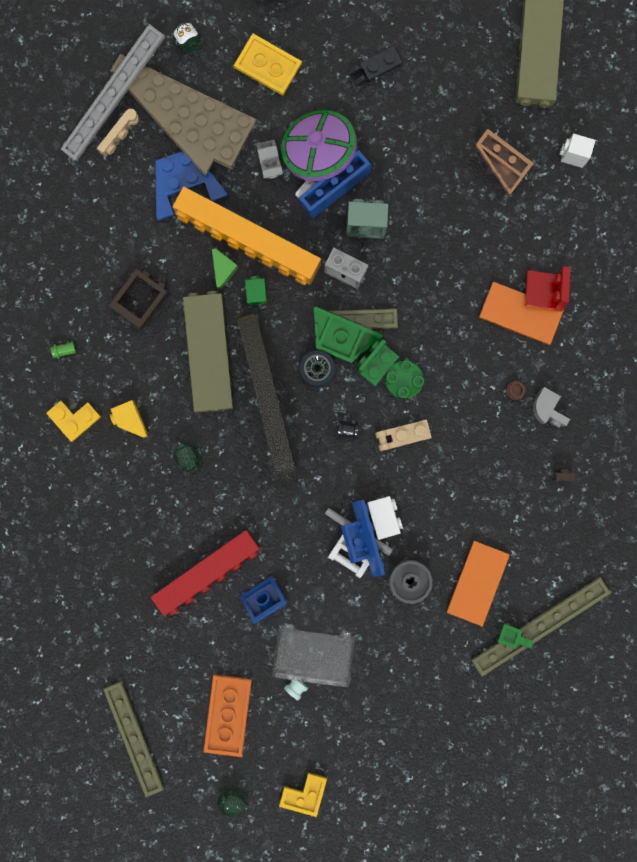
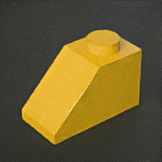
(129, 418)

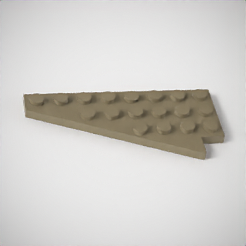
(195, 122)

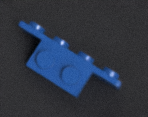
(361, 540)

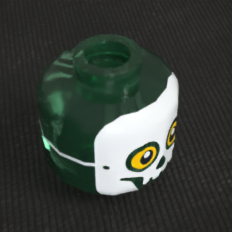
(186, 37)

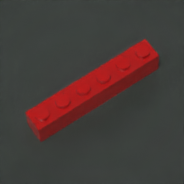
(204, 573)

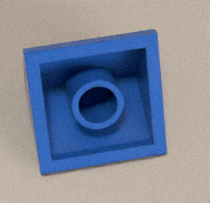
(263, 599)

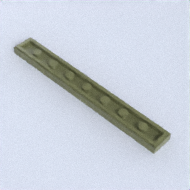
(543, 624)

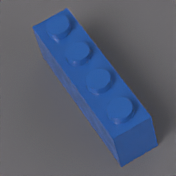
(329, 190)

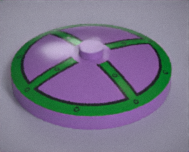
(319, 145)

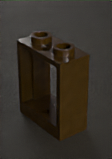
(145, 276)

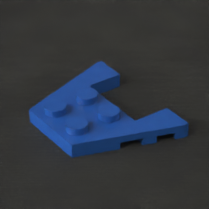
(173, 174)

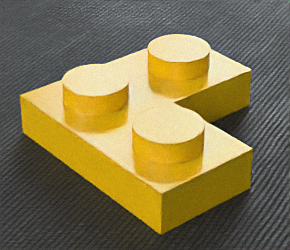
(73, 424)
(305, 801)

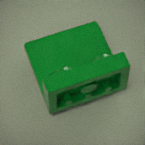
(378, 362)

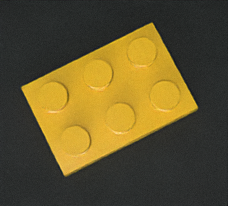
(267, 64)

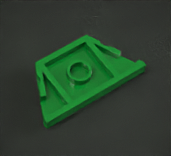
(342, 336)

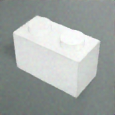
(577, 150)
(384, 517)

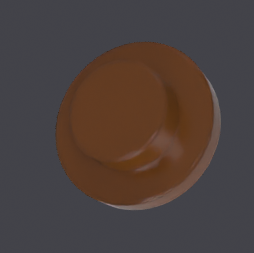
(515, 390)

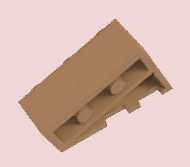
(503, 160)

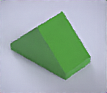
(223, 268)

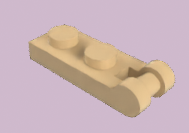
(118, 132)
(404, 435)

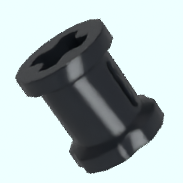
(347, 430)

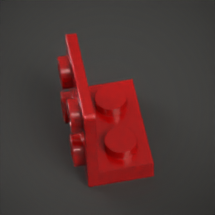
(548, 289)

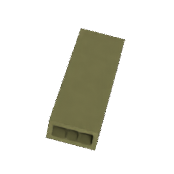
(539, 52)
(208, 352)

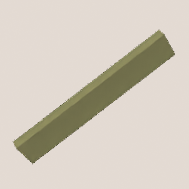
(133, 739)

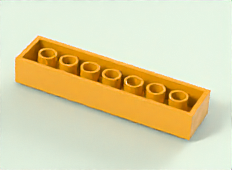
(246, 236)

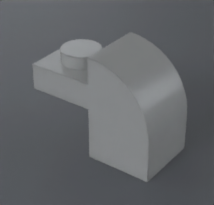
(269, 159)
(544, 408)

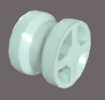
(296, 688)

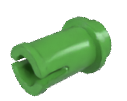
(62, 350)

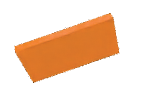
(508, 310)
(477, 583)
(227, 715)

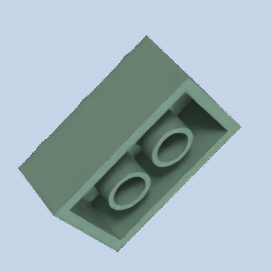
(367, 219)

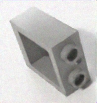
(342, 263)

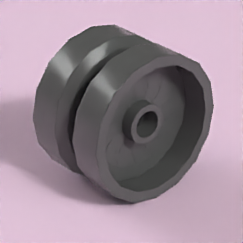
(421, 583)

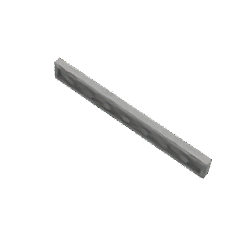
(113, 92)

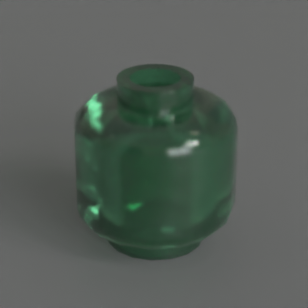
(187, 457)
(232, 803)

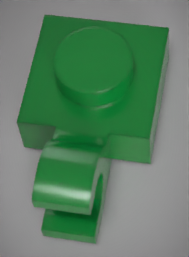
(512, 637)

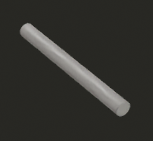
(343, 521)

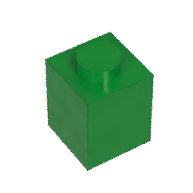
(256, 291)

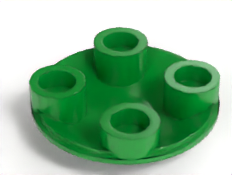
(404, 379)

